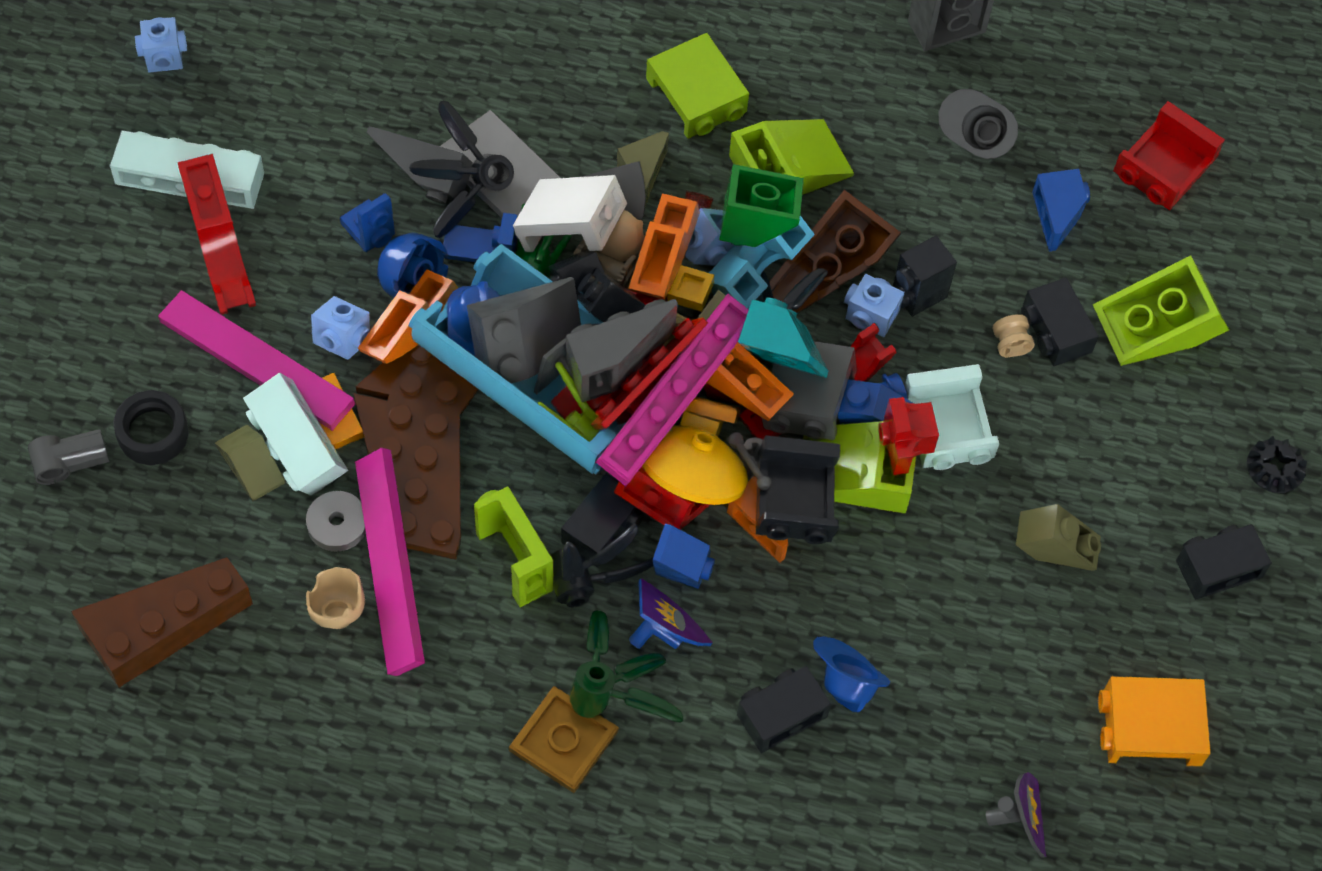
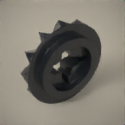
(1267, 474)

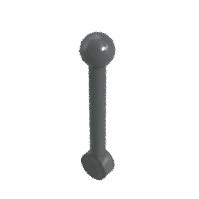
(737, 442)

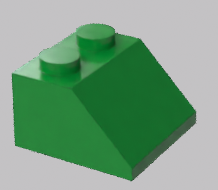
(759, 206)

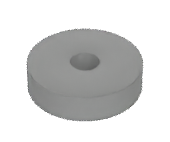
(332, 536)

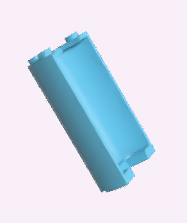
(508, 274)

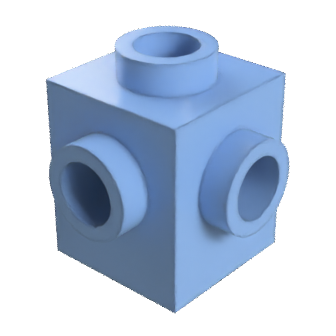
(161, 44)
(705, 244)
(872, 303)
(340, 327)

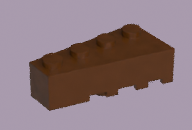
(160, 618)

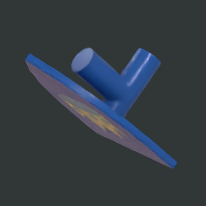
(665, 620)

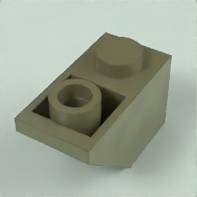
(1058, 538)

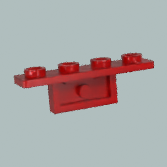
(639, 385)

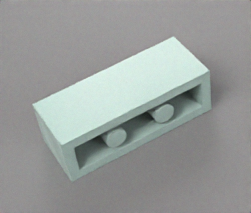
(294, 435)

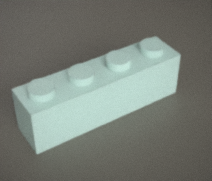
(152, 165)

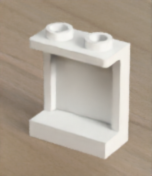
(571, 207)

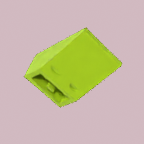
(792, 149)
(865, 470)

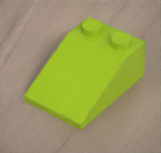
(1161, 314)

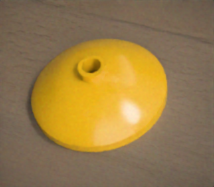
(697, 467)

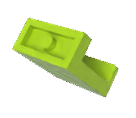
(699, 85)
(534, 570)

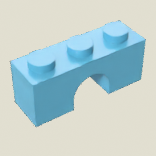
(742, 265)

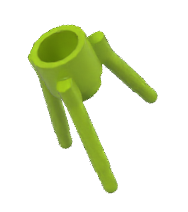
(578, 422)

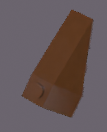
(844, 243)

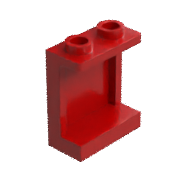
(1169, 156)
(658, 502)

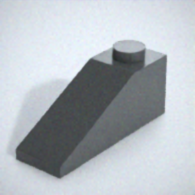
(407, 150)

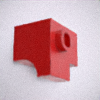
(907, 432)

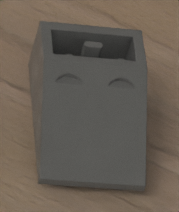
(611, 351)

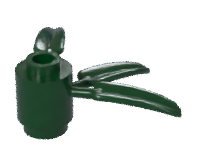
(596, 680)

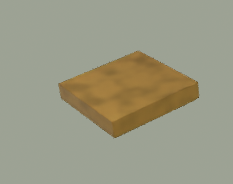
(562, 741)

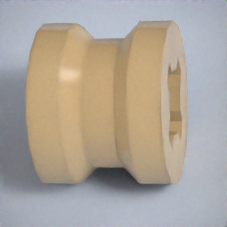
(1013, 336)

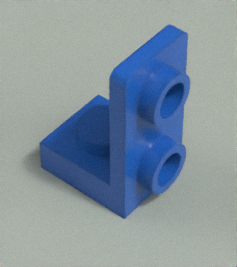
(370, 223)
(470, 243)

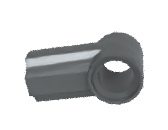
(57, 457)

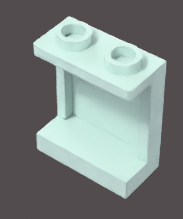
(958, 415)

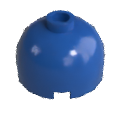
(407, 259)

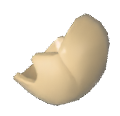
(625, 238)
(336, 598)

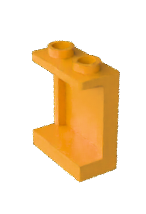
(1155, 719)

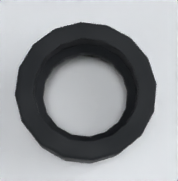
(147, 402)

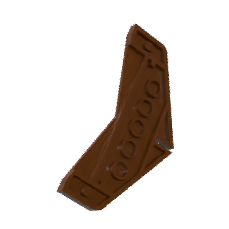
(424, 438)

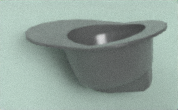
(978, 123)

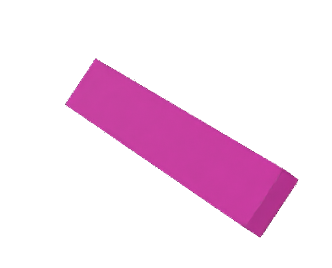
(252, 356)
(674, 392)
(389, 562)

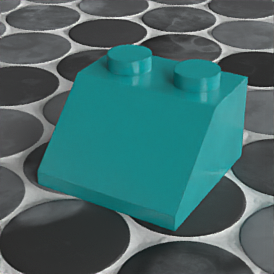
(780, 337)

